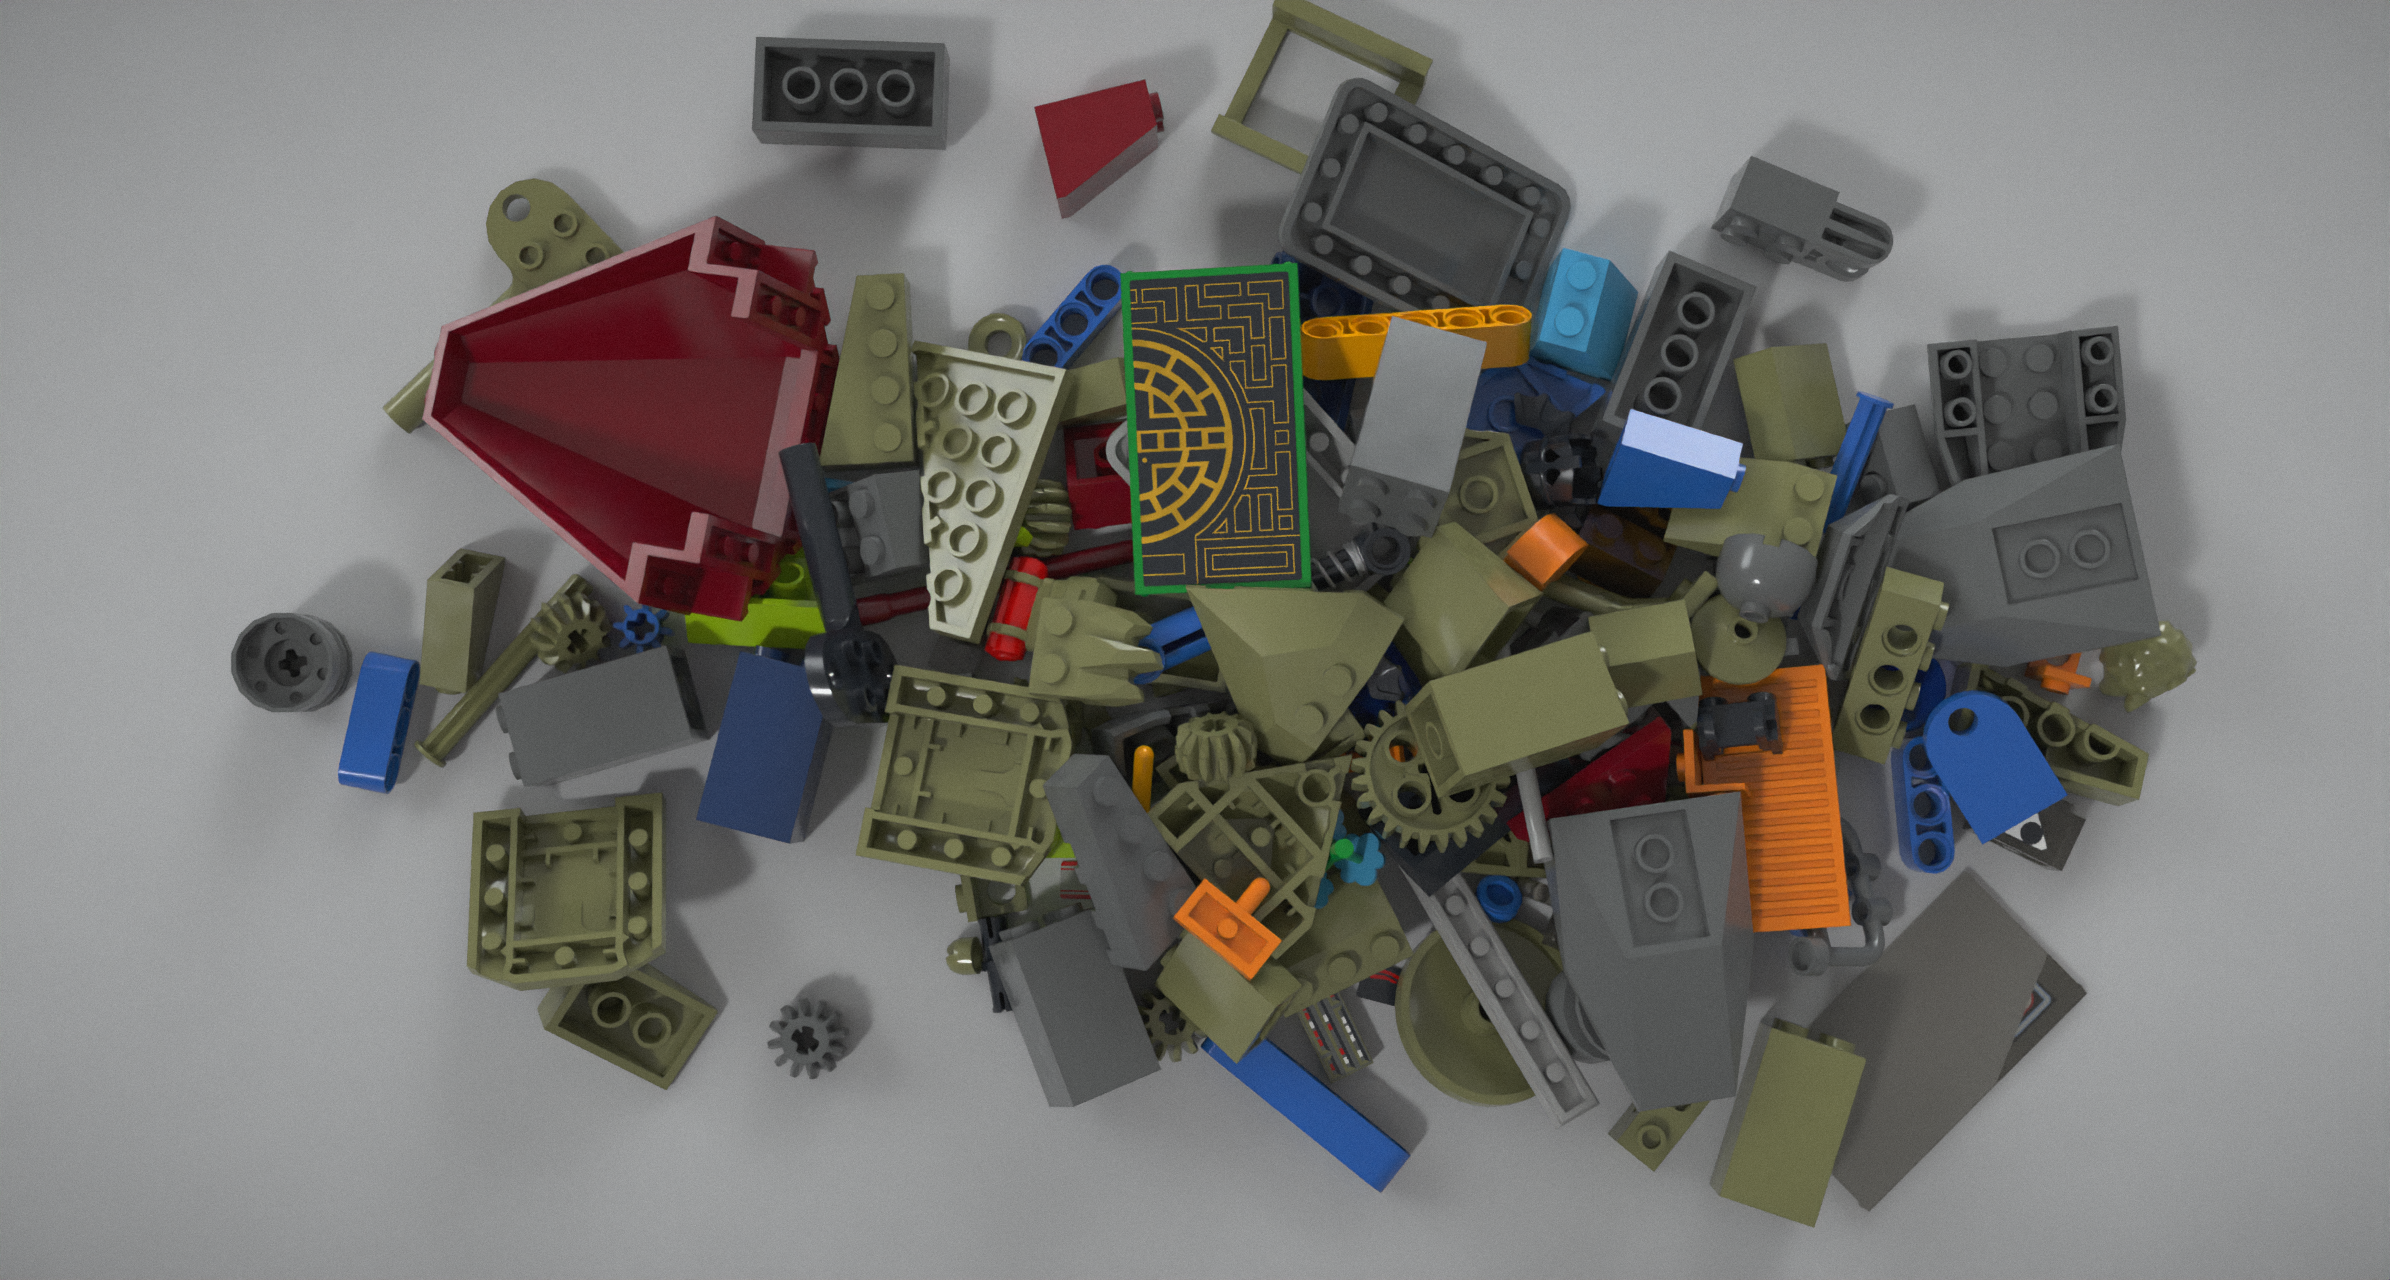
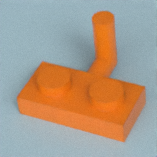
(1228, 925)

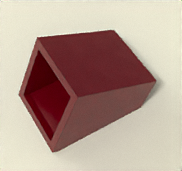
(1097, 139)

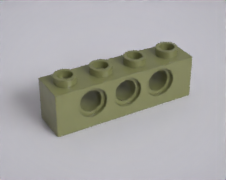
(1899, 601)

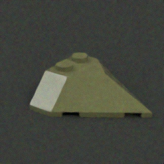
(1293, 657)
(1257, 826)

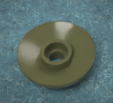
(1732, 657)

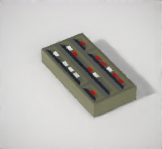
(1335, 1037)

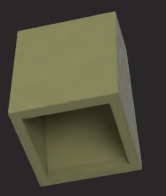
(1460, 599)

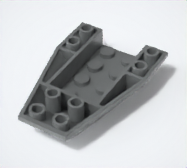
(2025, 399)

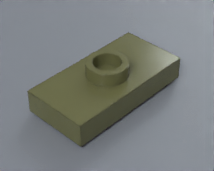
(1695, 592)

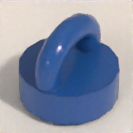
(1499, 897)

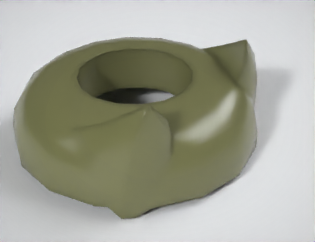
(994, 324)

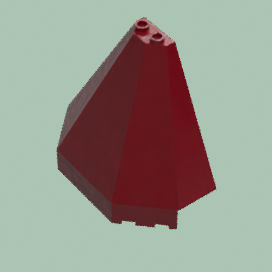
(652, 409)

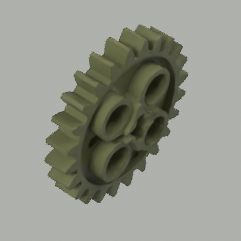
(1387, 778)

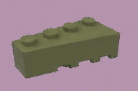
(873, 392)

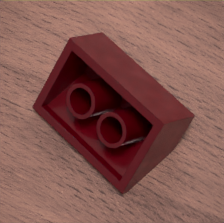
(1095, 489)

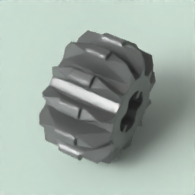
(823, 1032)

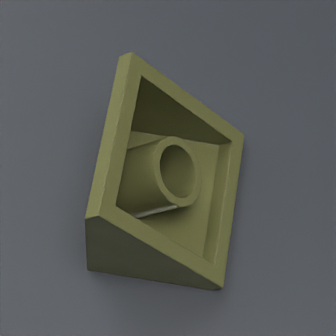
(1649, 652)

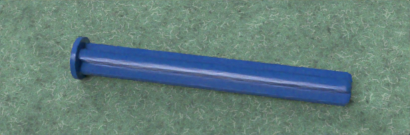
(1854, 454)

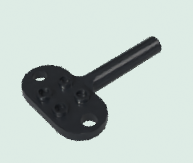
(845, 664)

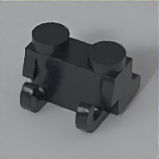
(1739, 724)

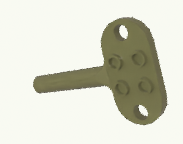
(539, 249)

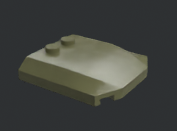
(966, 777)
(567, 893)

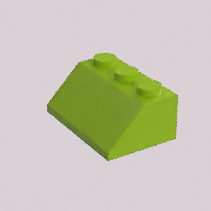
(777, 619)

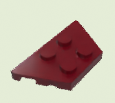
(1621, 778)

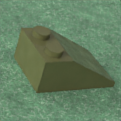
(1773, 501)
(634, 1022)

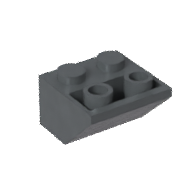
(881, 525)

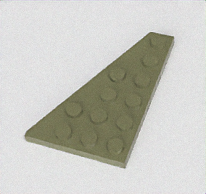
(983, 448)

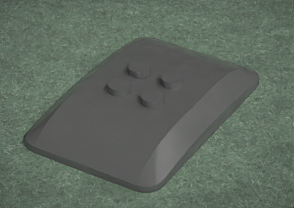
(1419, 209)

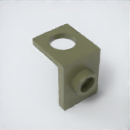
(974, 899)

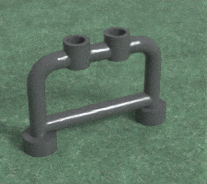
(1814, 953)

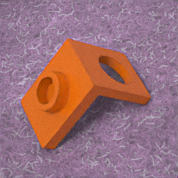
(2058, 678)
(1690, 771)

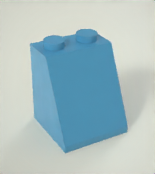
(1583, 315)

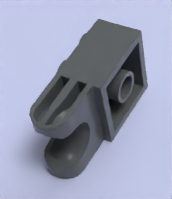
(1800, 222)

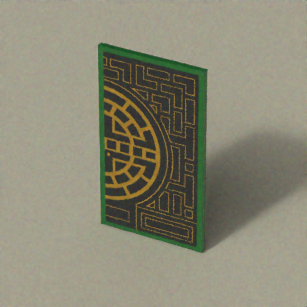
(1216, 428)

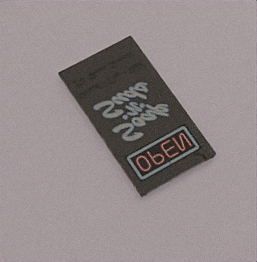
(1939, 1029)

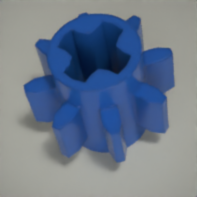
(637, 618)

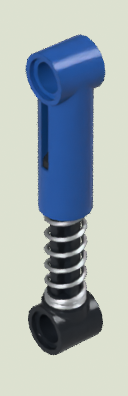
(1182, 635)

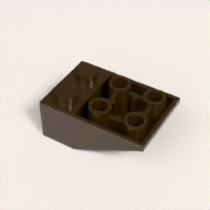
(1624, 548)

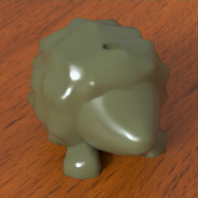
(2147, 667)

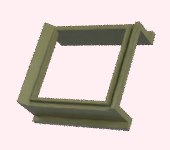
(1334, 34)

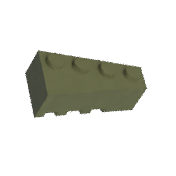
(2079, 753)

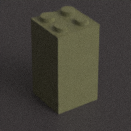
(1516, 714)
(1788, 1121)

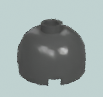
(1764, 578)

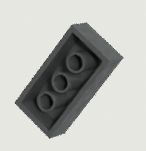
(851, 93)
(1676, 346)

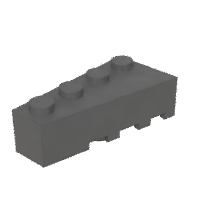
(1120, 859)

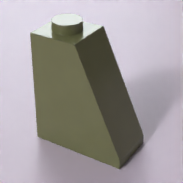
(1095, 394)
(459, 620)

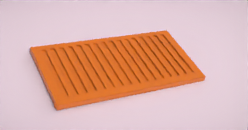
(1793, 806)

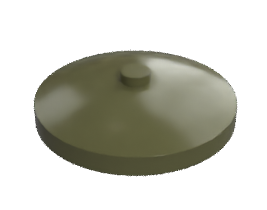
(1450, 1030)

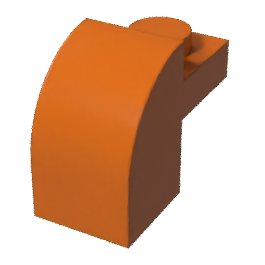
(1546, 551)

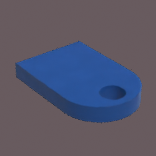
(1991, 766)

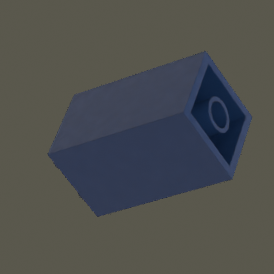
(767, 750)

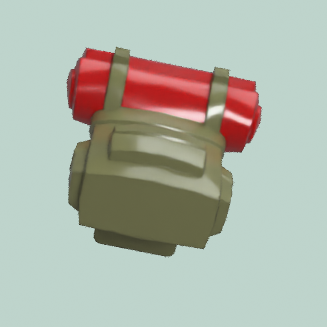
(1019, 604)

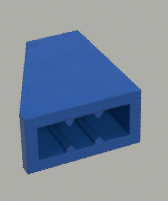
(1670, 466)

